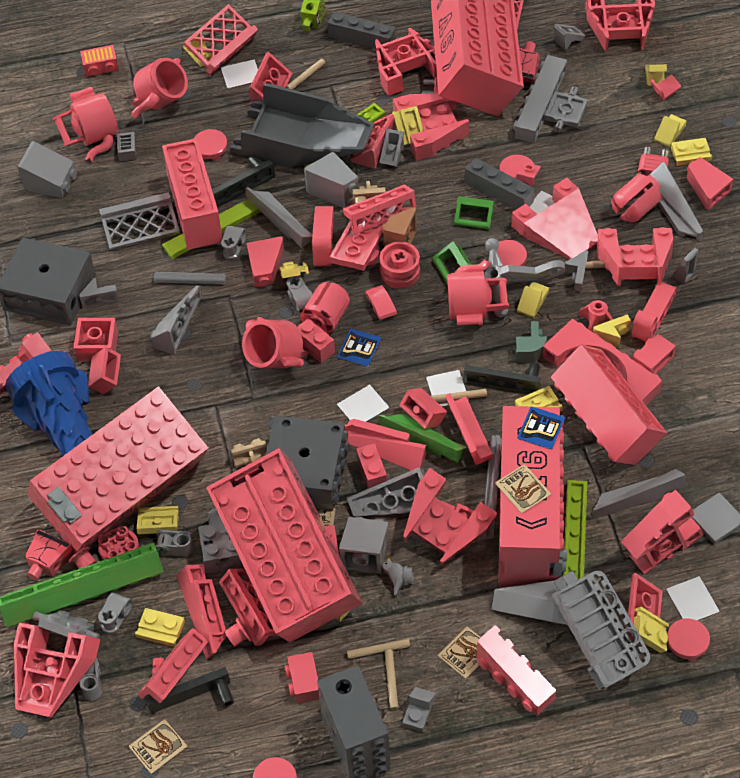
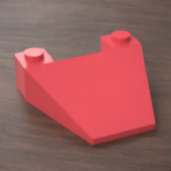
(562, 226)
(48, 676)

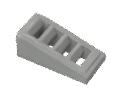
(127, 149)
(687, 267)

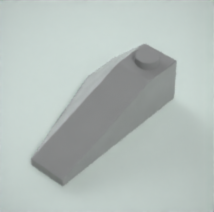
(174, 324)
(388, 497)
(529, 601)

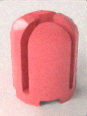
(648, 196)
(326, 306)

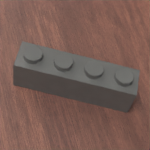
(359, 30)
(498, 184)

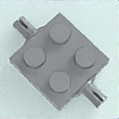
(566, 109)
(63, 623)

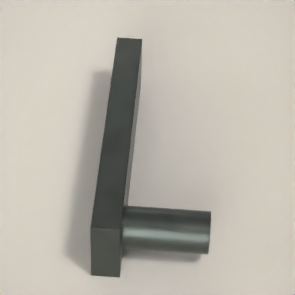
(252, 178)
(504, 380)
(214, 680)

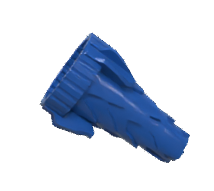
(49, 398)

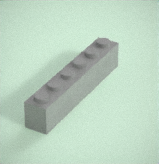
(535, 106)

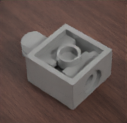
(217, 546)

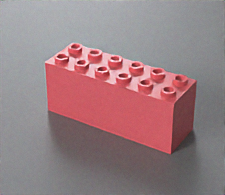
(192, 194)
(608, 405)

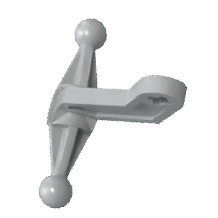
(516, 273)

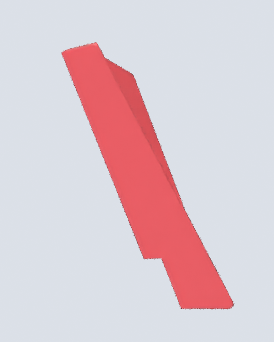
(390, 443)
(202, 606)

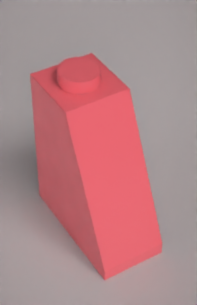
(708, 182)
(265, 260)

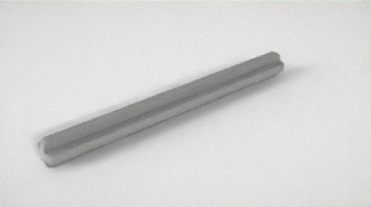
(492, 477)

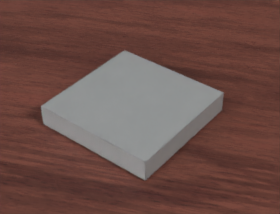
(716, 518)

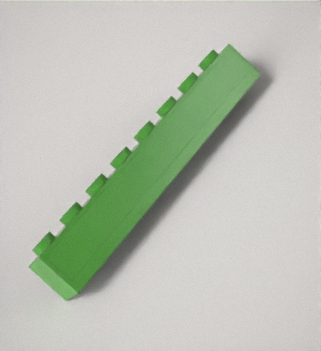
(80, 584)

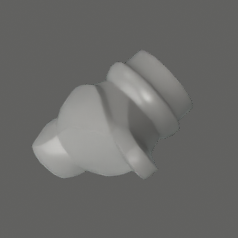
(398, 574)

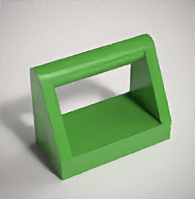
(474, 204)
(449, 251)

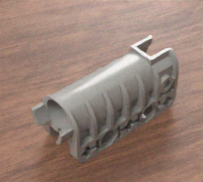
(599, 628)

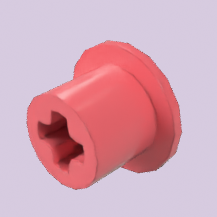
(82, 558)
(237, 633)

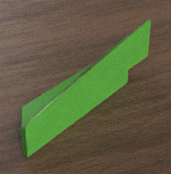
(434, 442)

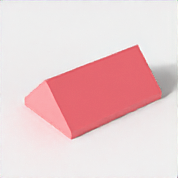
(270, 72)
(374, 146)
(643, 595)

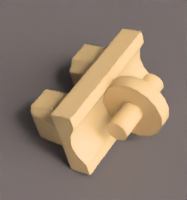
(366, 192)
(247, 454)

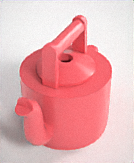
(158, 85)
(91, 121)
(471, 295)
(273, 344)

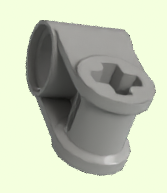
(232, 241)
(298, 292)
(171, 543)
(114, 612)
(92, 678)

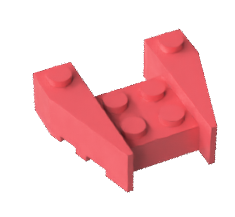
(620, 21)
(403, 56)
(437, 122)
(635, 260)
(30, 347)
(442, 525)
(662, 532)

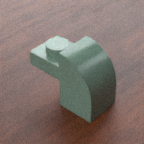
(530, 348)

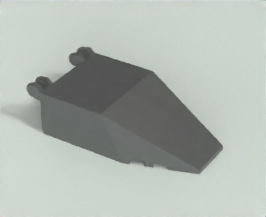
(300, 129)

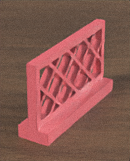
(232, 45)

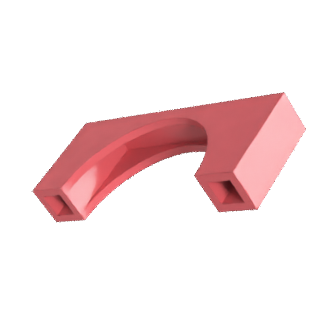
(574, 334)

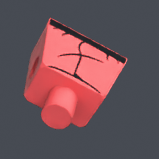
(529, 62)
(47, 555)

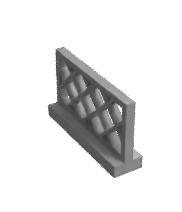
(136, 210)

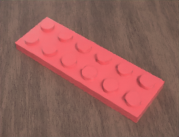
(357, 249)

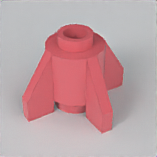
(596, 313)

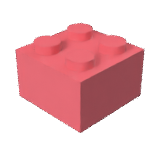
(94, 335)

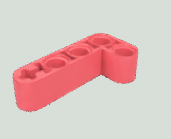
(322, 235)
(648, 321)

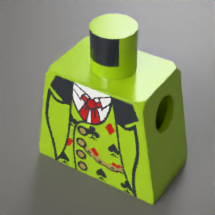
(312, 13)

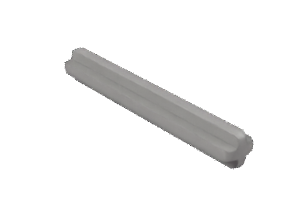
(189, 278)

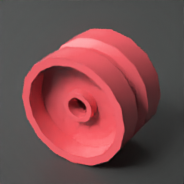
(399, 265)

